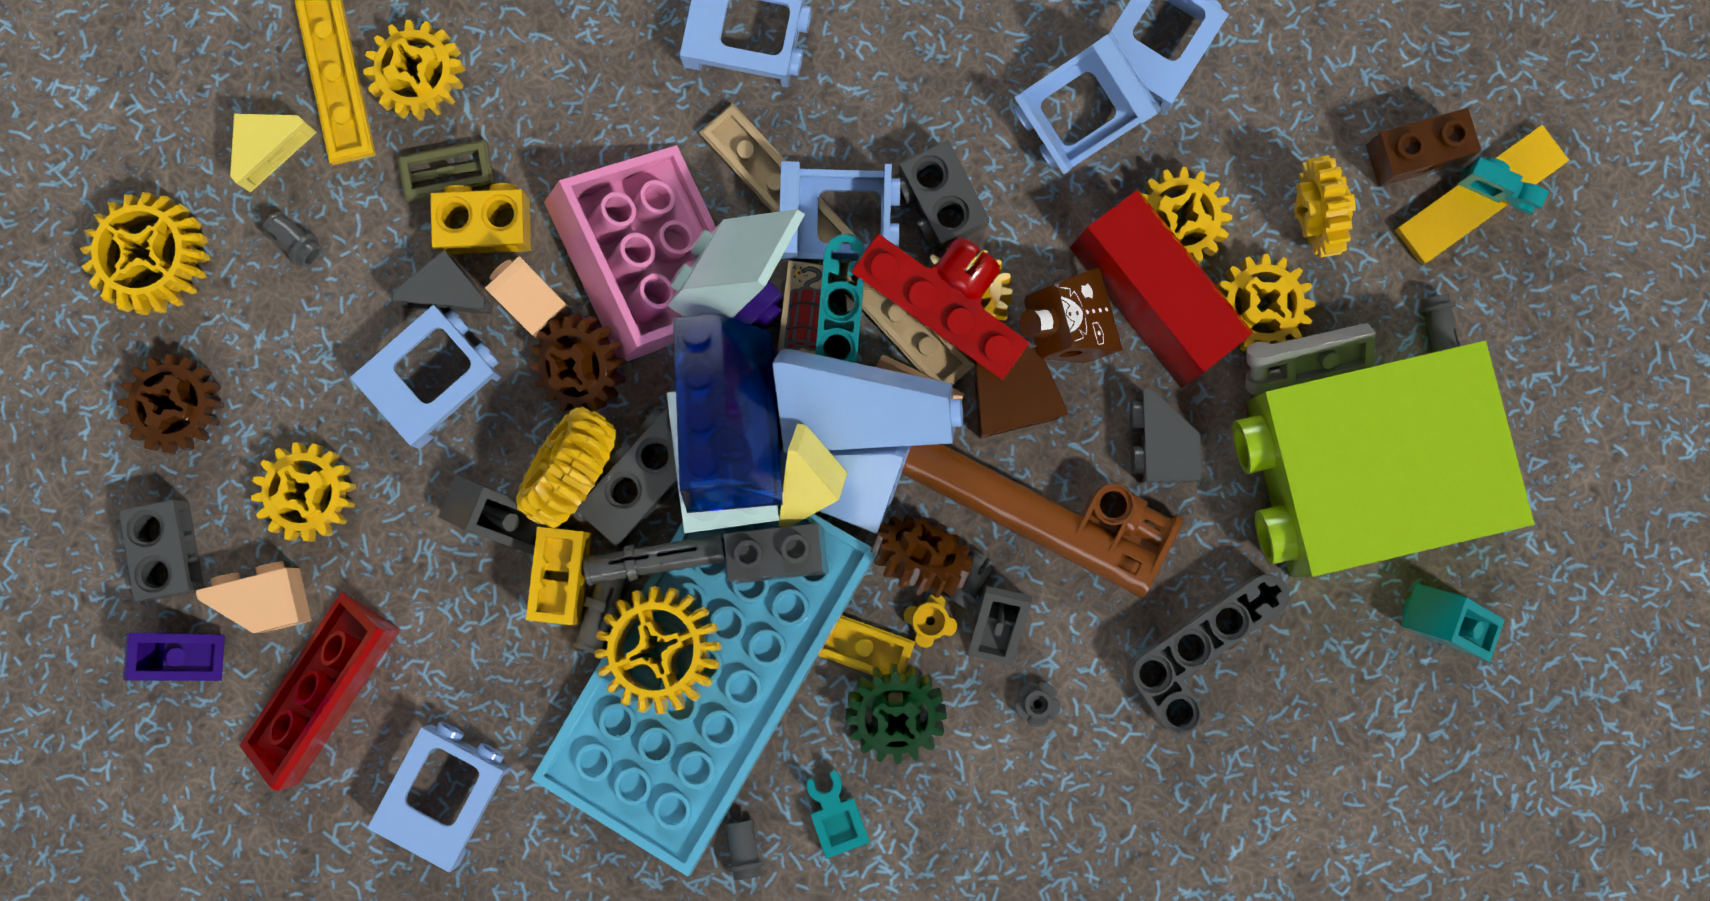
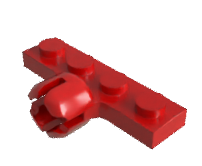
(946, 298)

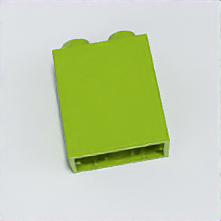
(1383, 462)

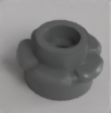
(1037, 716)

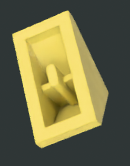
(264, 144)
(811, 478)

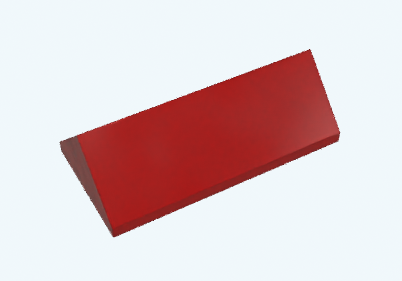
(1161, 289)
(317, 692)

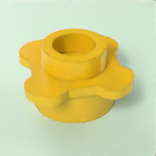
(928, 633)

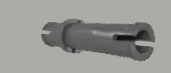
(637, 562)

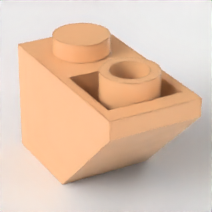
(526, 296)
(260, 602)

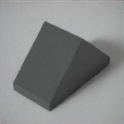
(445, 286)
(998, 624)

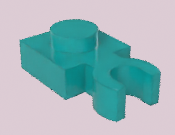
(1495, 181)
(838, 821)

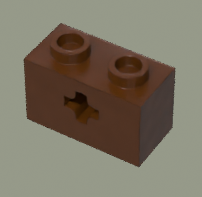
(1423, 147)

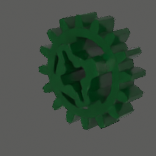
(896, 695)

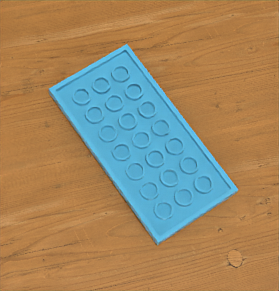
(678, 772)

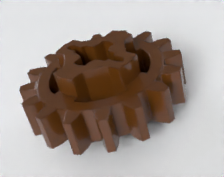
(578, 363)
(160, 420)
(922, 556)

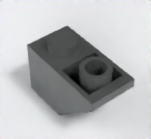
(1169, 445)

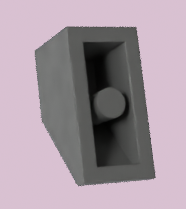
(488, 514)

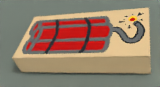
(801, 306)

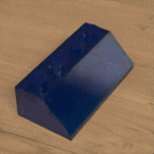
(726, 414)

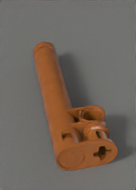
(1113, 548)

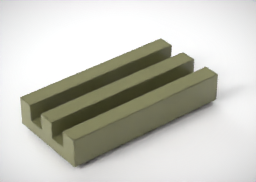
(442, 154)

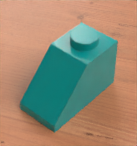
(1452, 621)

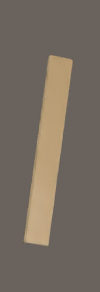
(760, 169)

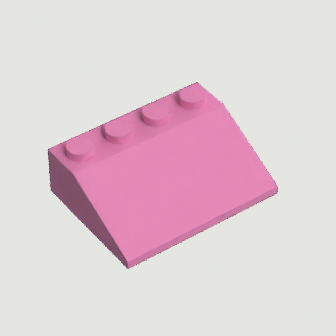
(628, 239)

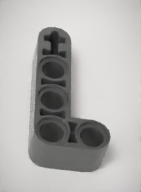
(1210, 645)

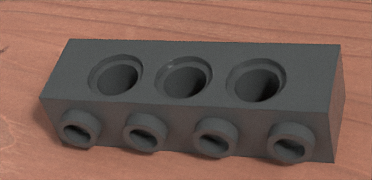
(601, 506)

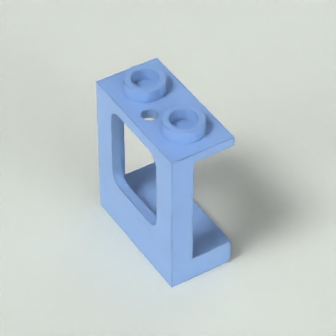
(704, 45)
(1160, 75)
(1121, 84)
(801, 191)
(398, 402)
(417, 831)

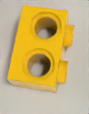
(480, 232)
(558, 576)

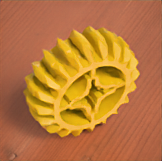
(118, 278)
(566, 467)
(620, 665)

